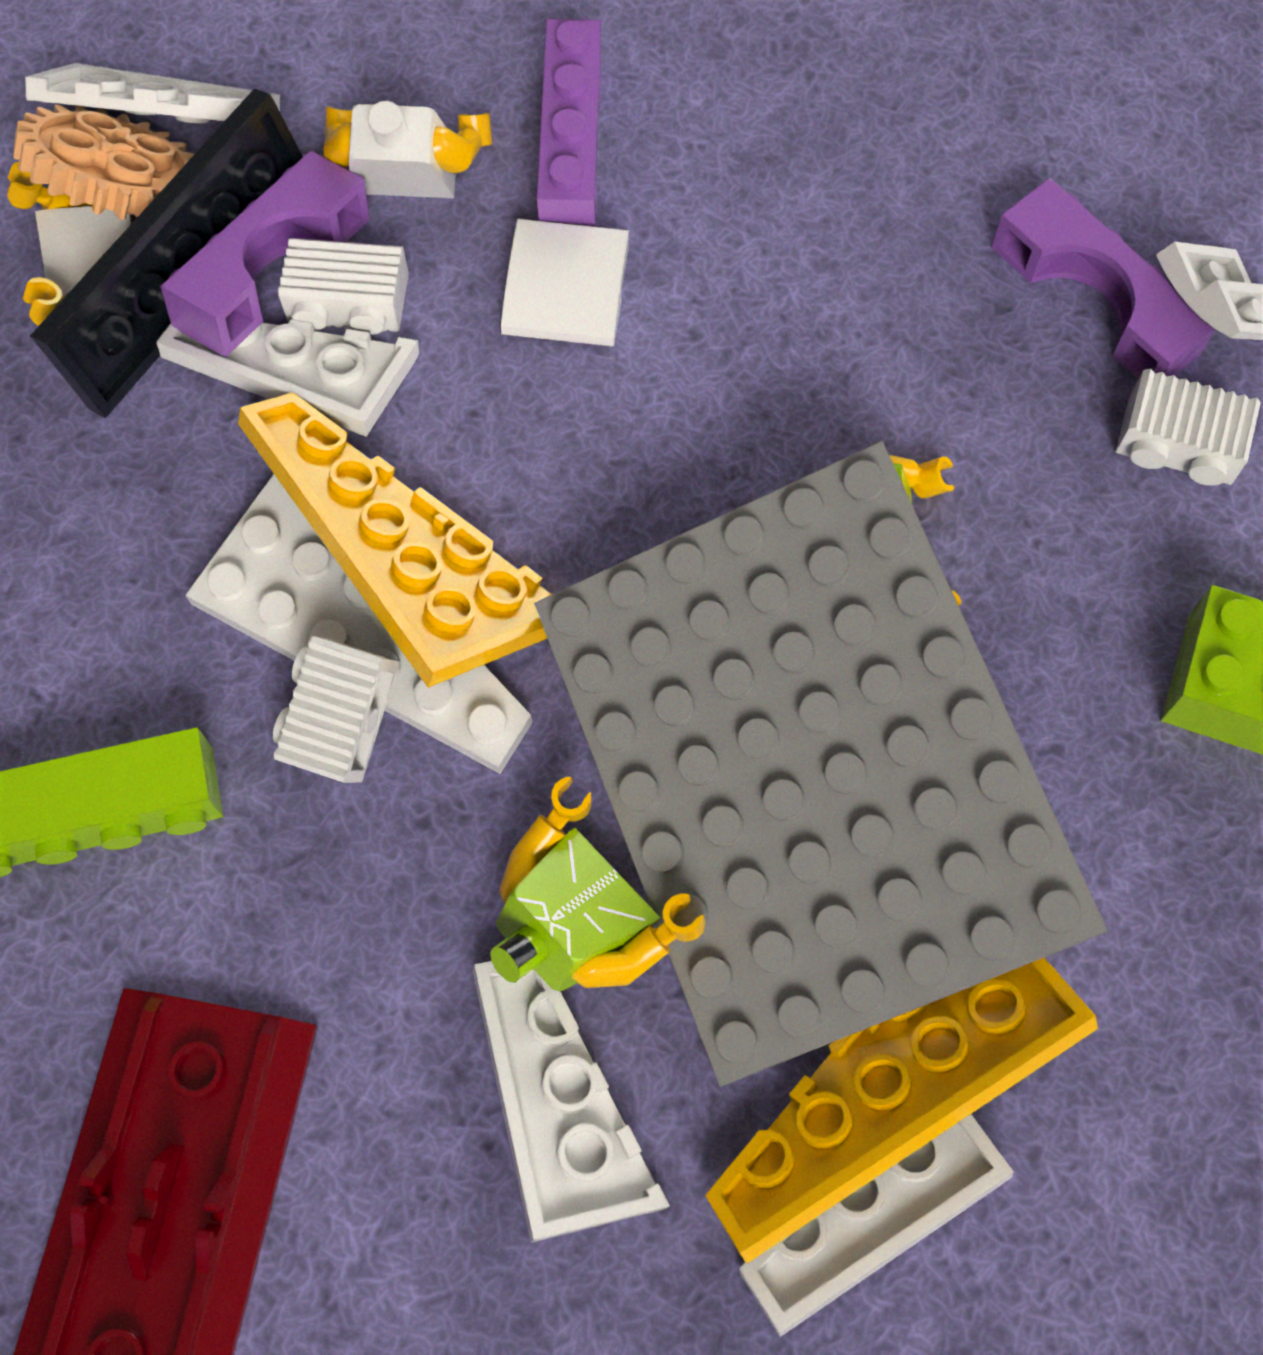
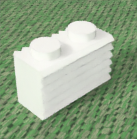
(344, 284)
(1188, 428)
(334, 709)

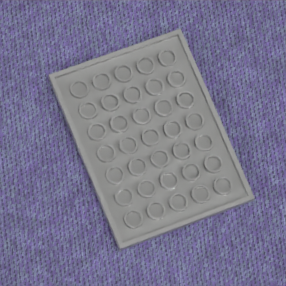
(814, 767)

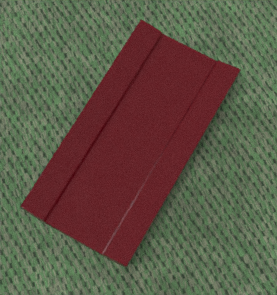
(169, 1182)

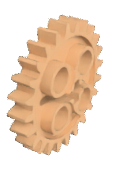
(97, 158)

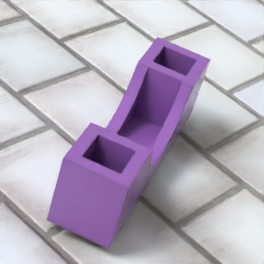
(570, 122)
(1058, 238)
(216, 291)

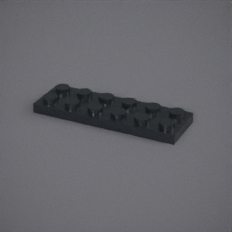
(113, 317)

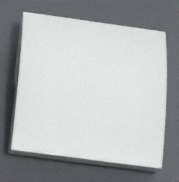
(565, 282)
(1216, 287)

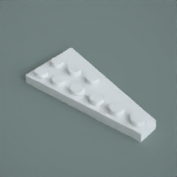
(286, 586)

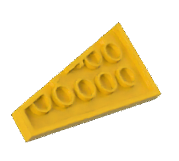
(405, 551)
(891, 1095)

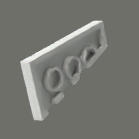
(136, 93)
(336, 374)
(564, 1132)
(875, 1224)

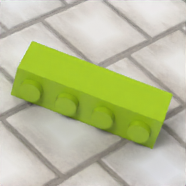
(107, 798)

